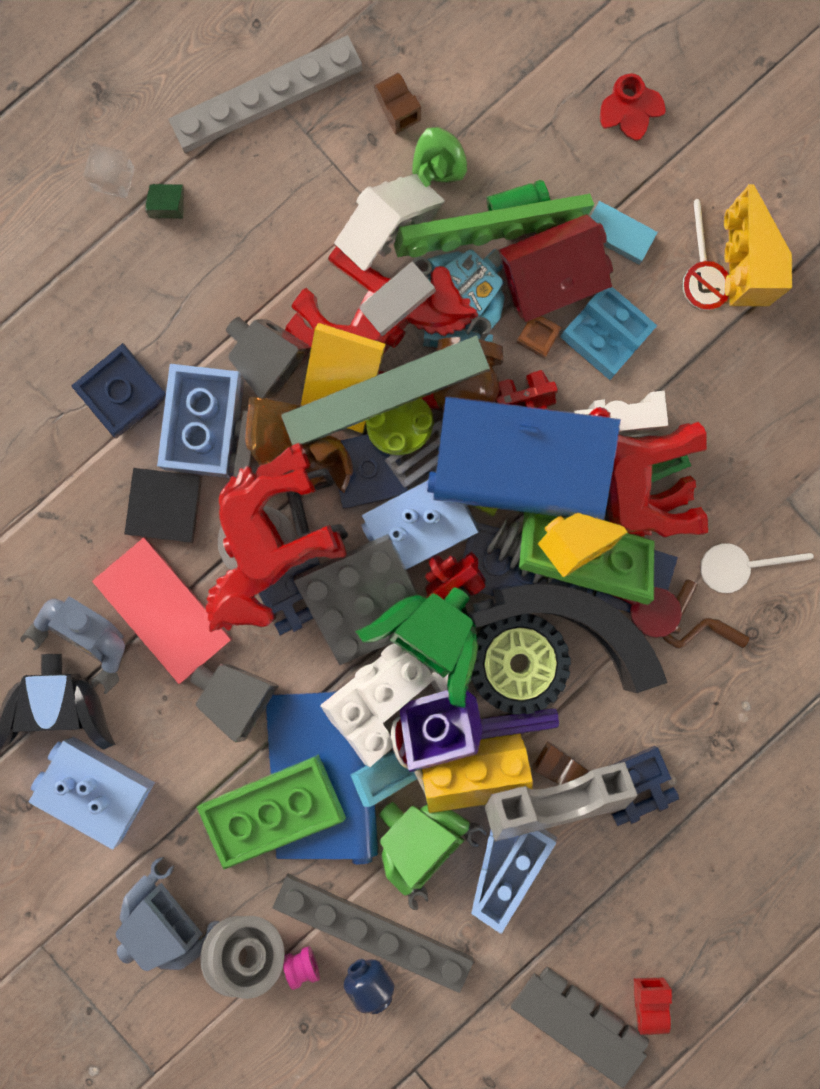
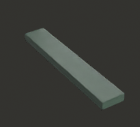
(386, 391)

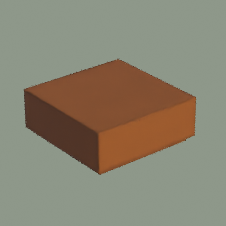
(539, 335)

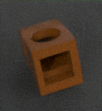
(398, 103)
(557, 765)

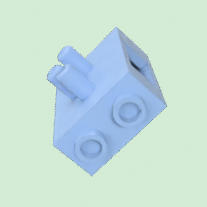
(420, 524)
(90, 791)

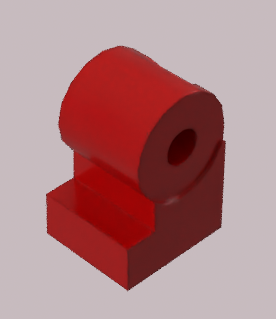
(652, 1005)

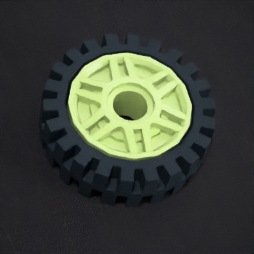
(538, 682)

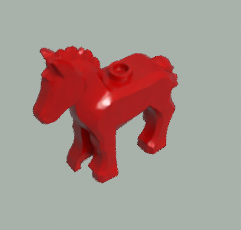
(440, 313)
(631, 479)
(257, 543)

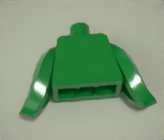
(433, 634)

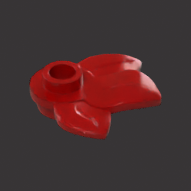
(634, 111)

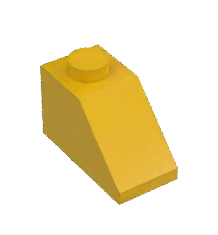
(578, 541)

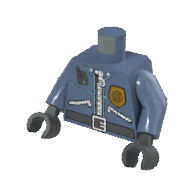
(83, 630)

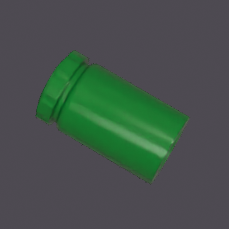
(519, 196)

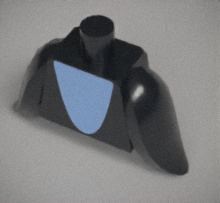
(53, 703)

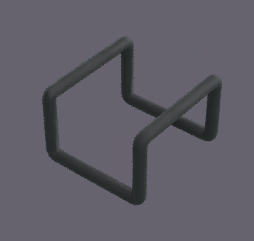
(298, 511)

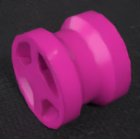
(301, 968)

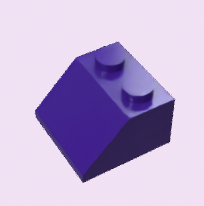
(439, 731)

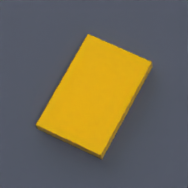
(338, 362)

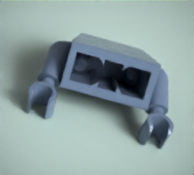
(156, 927)

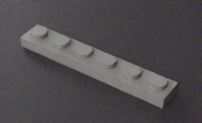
(266, 94)

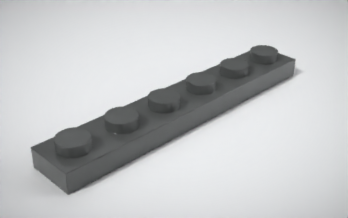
(373, 933)

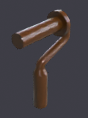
(717, 626)

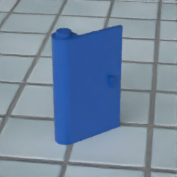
(524, 459)
(298, 732)

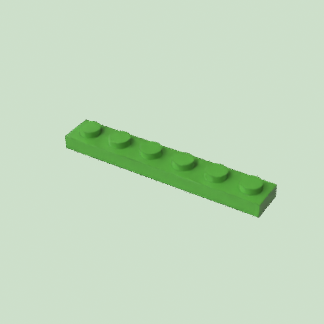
(487, 226)

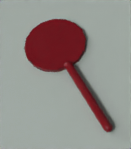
(658, 617)

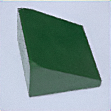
(165, 201)

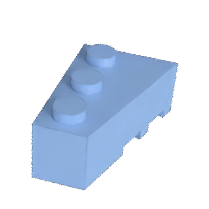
(507, 875)

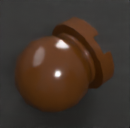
(480, 387)

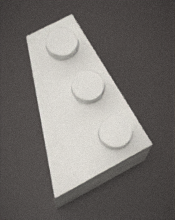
(381, 214)

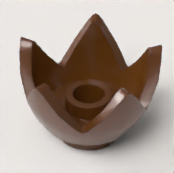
(330, 455)

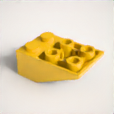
(755, 253)

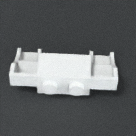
(375, 696)

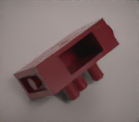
(557, 267)

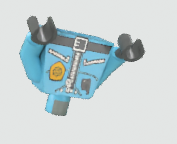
(474, 280)

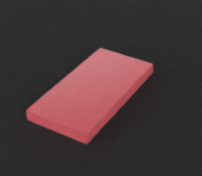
(161, 610)

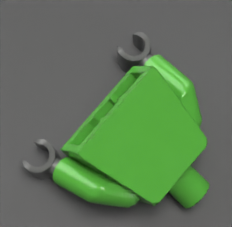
(420, 845)

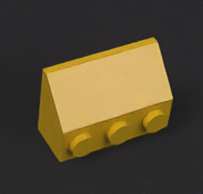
(472, 780)

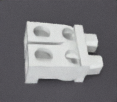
(637, 419)

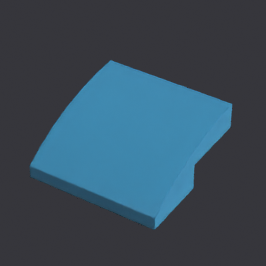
(608, 331)

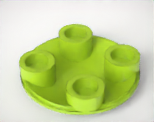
(401, 428)

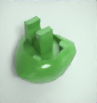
(439, 157)

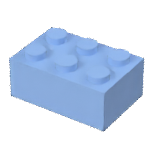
(200, 420)

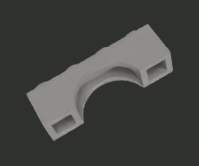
(531, 810)

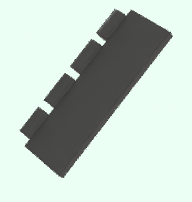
(587, 1035)

